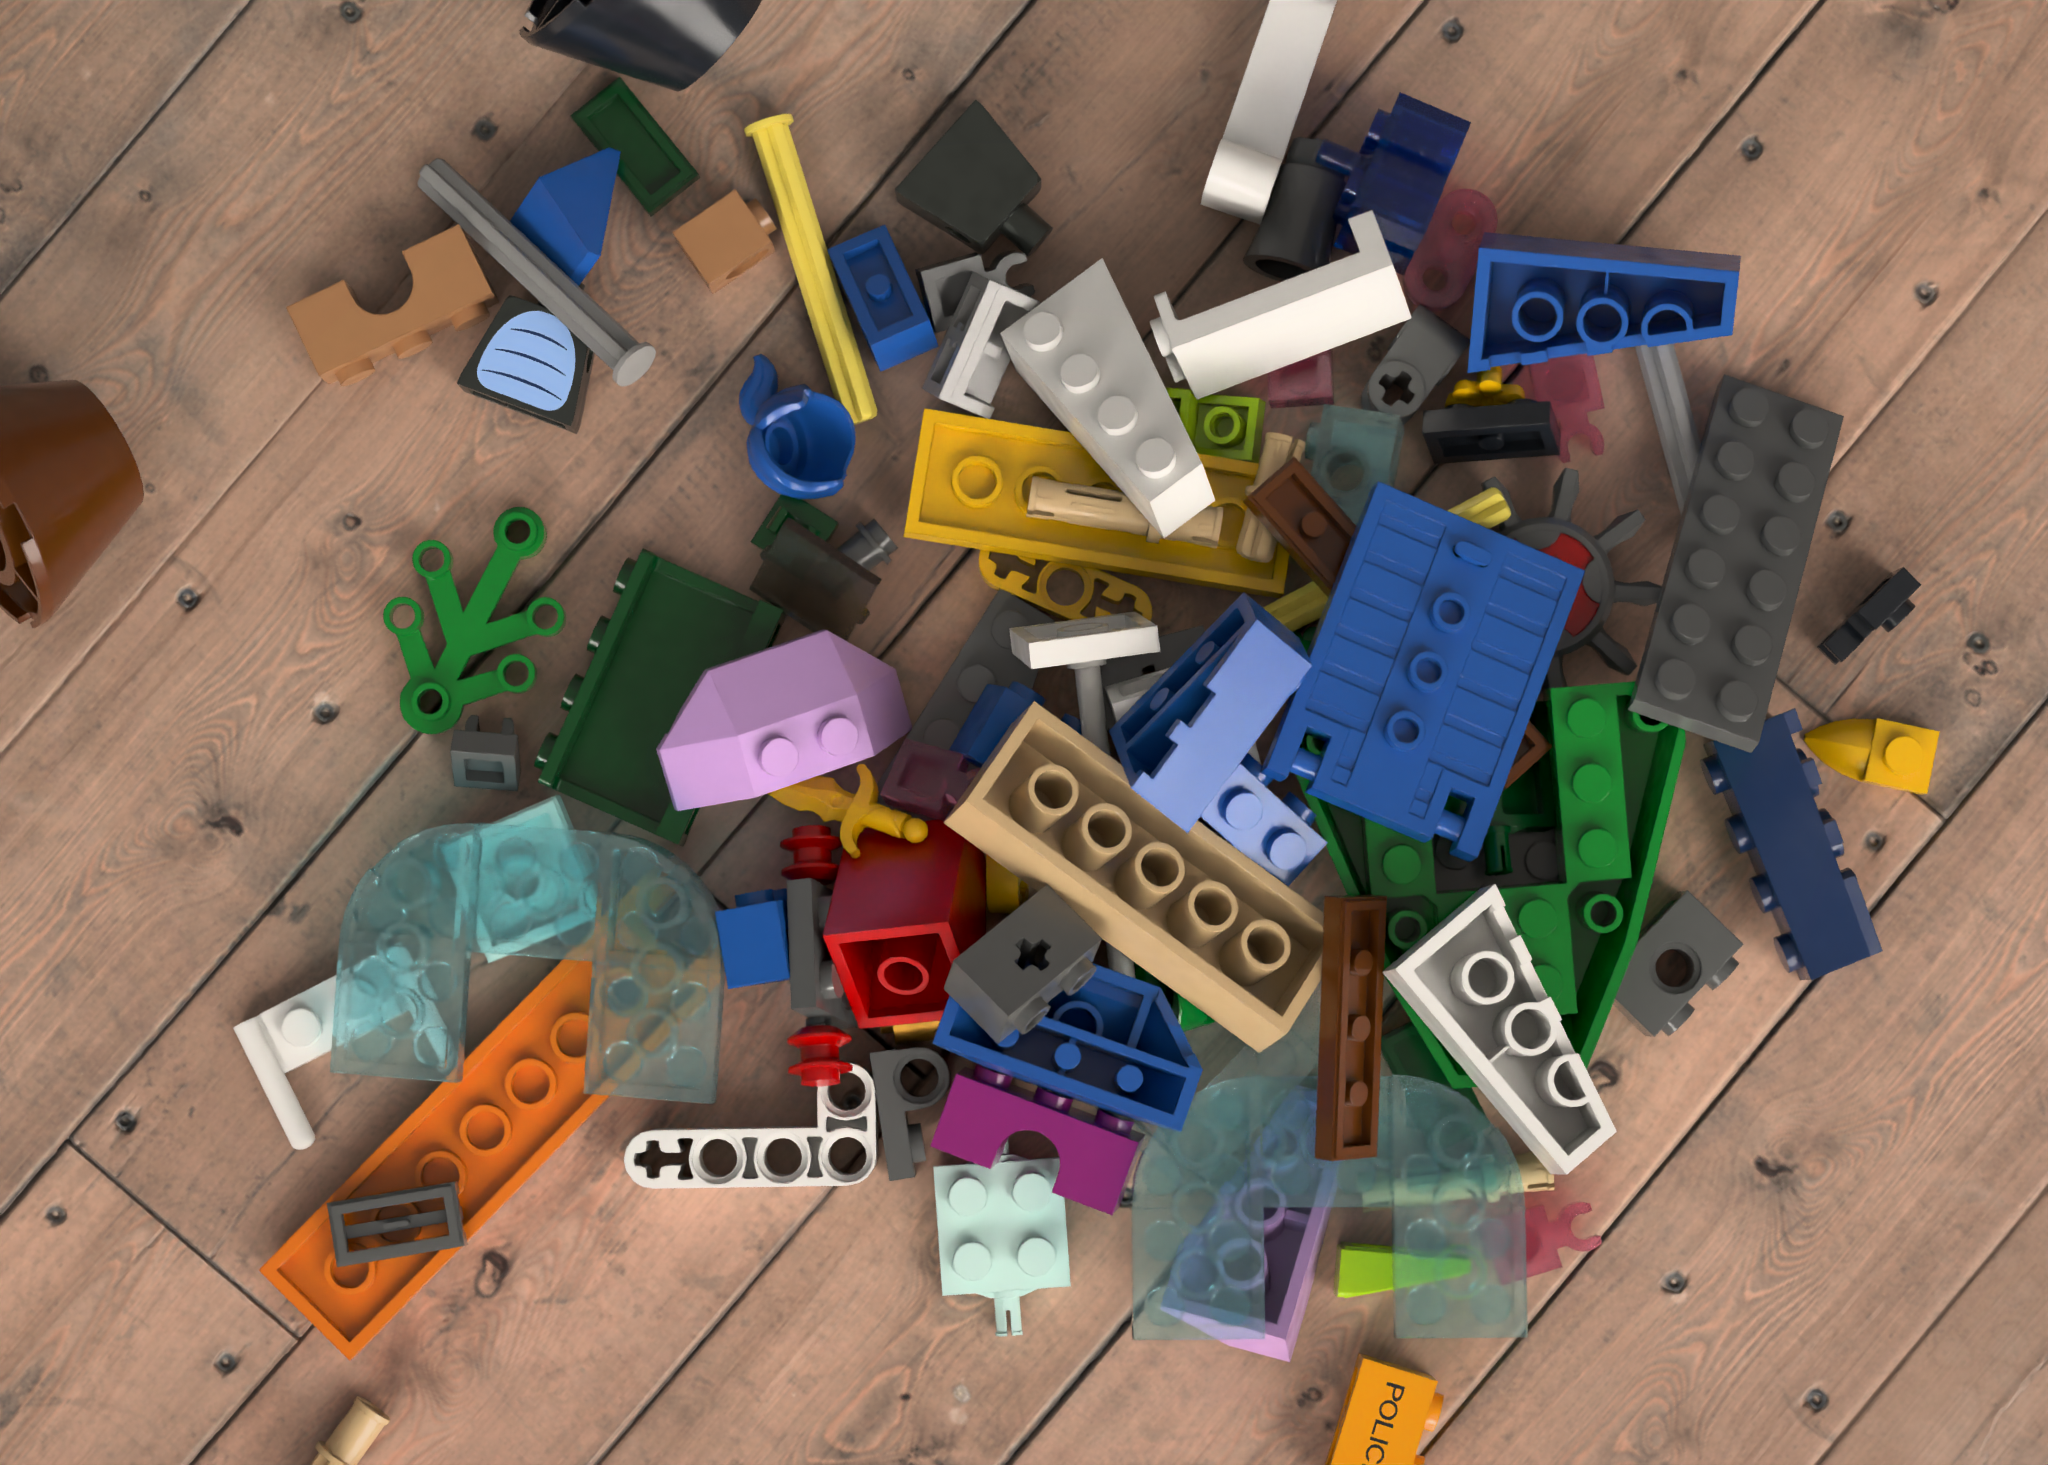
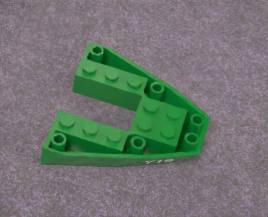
(1611, 808)

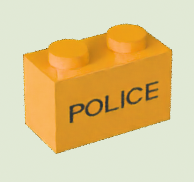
(1384, 1415)

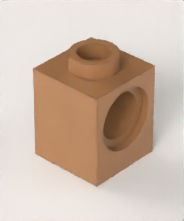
(726, 239)

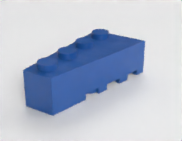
(1593, 297)

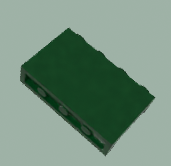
(641, 673)

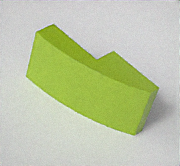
(1222, 423)

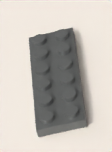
(1736, 564)

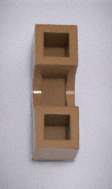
(445, 292)

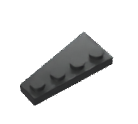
(982, 661)

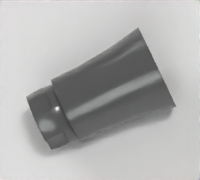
(1298, 220)

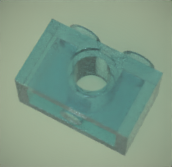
(1358, 439)

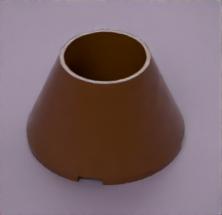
(62, 492)

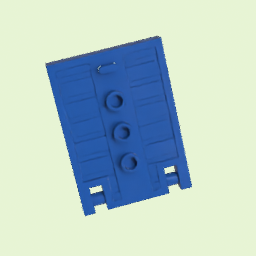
(1424, 670)

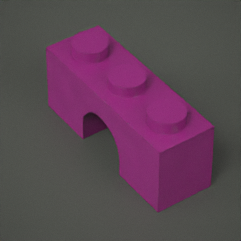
(1093, 1149)

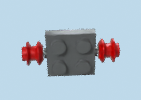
(813, 977)

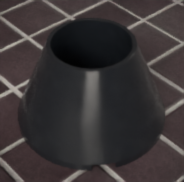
(645, 39)

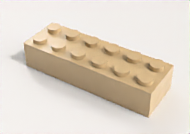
(1159, 895)

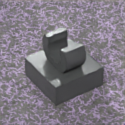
(486, 758)

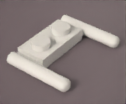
(284, 1041)

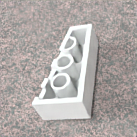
(1493, 1016)

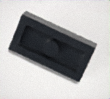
(1491, 432)

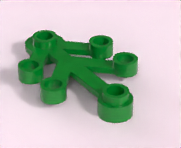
(468, 629)

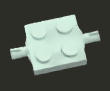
(1001, 1231)

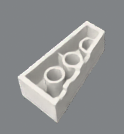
(1104, 388)

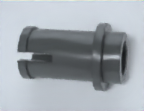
(869, 545)

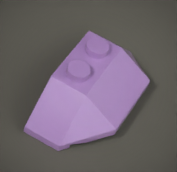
(780, 720)

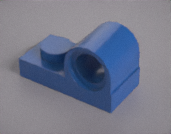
(883, 298)

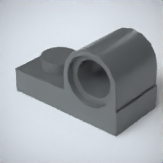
(903, 1141)

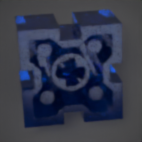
(1396, 174)

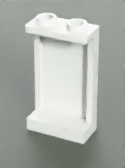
(1285, 319)

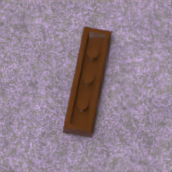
(1350, 1027)

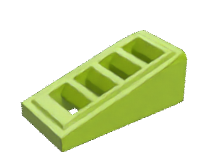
(1362, 1269)

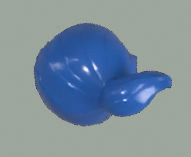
(796, 436)

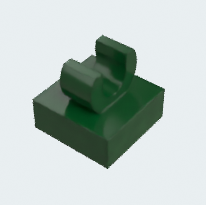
(800, 512)

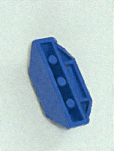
(1102, 1046)

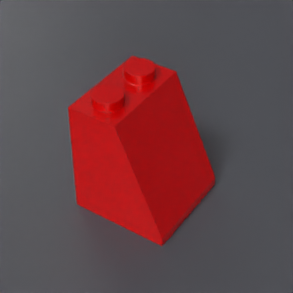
(903, 921)

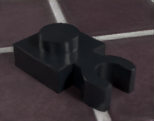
(1883, 606)

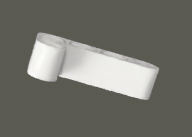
(1267, 107)
(752, 1146)

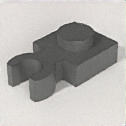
(946, 281)

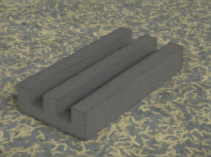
(451, 1214)

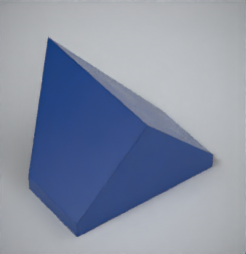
(570, 212)

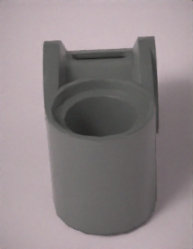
(1415, 362)

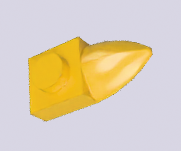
(1877, 752)

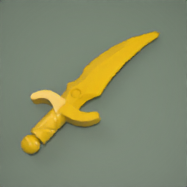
(854, 810)

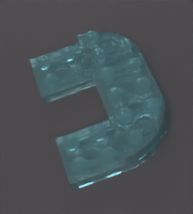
(533, 895)
(1253, 1148)

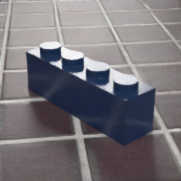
(1792, 850)

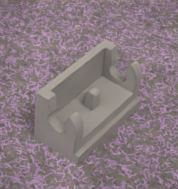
(973, 350)

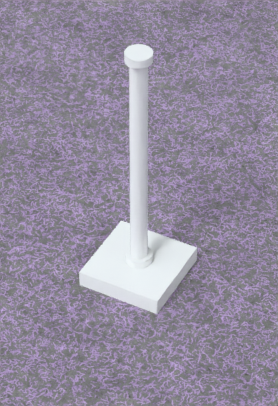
(1085, 647)

